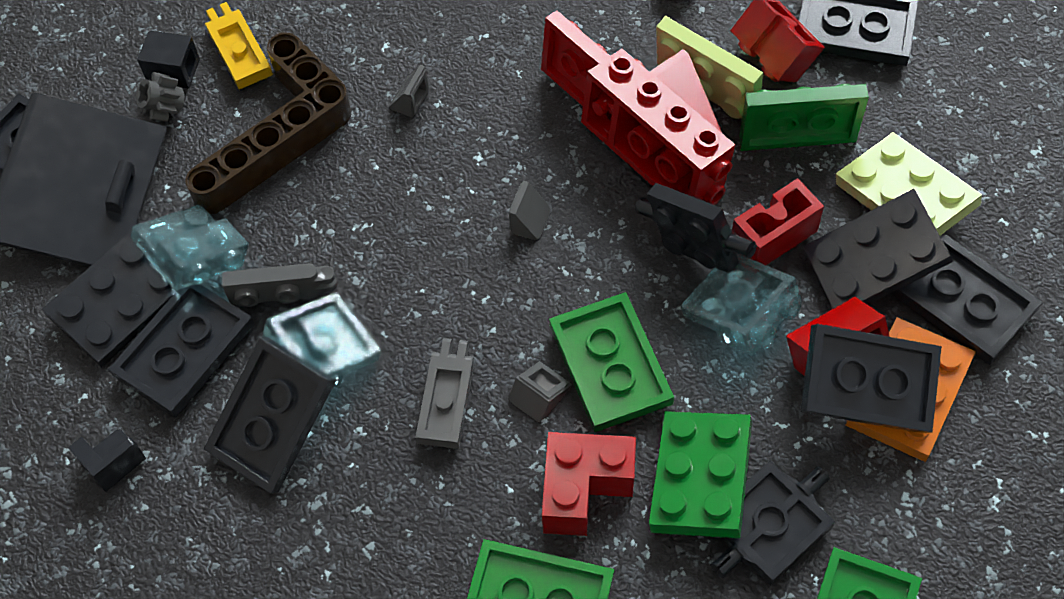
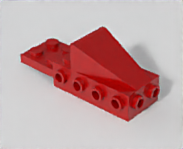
(657, 116)

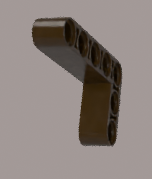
(319, 107)

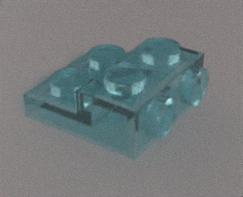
(190, 246)
(744, 304)
(325, 336)

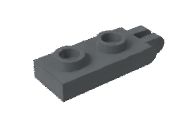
(277, 284)
(445, 396)

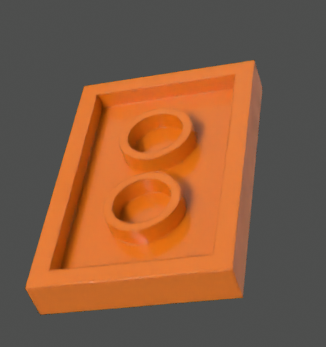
(953, 367)

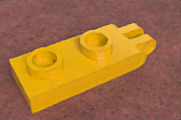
(237, 46)

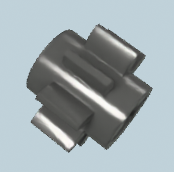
(160, 97)

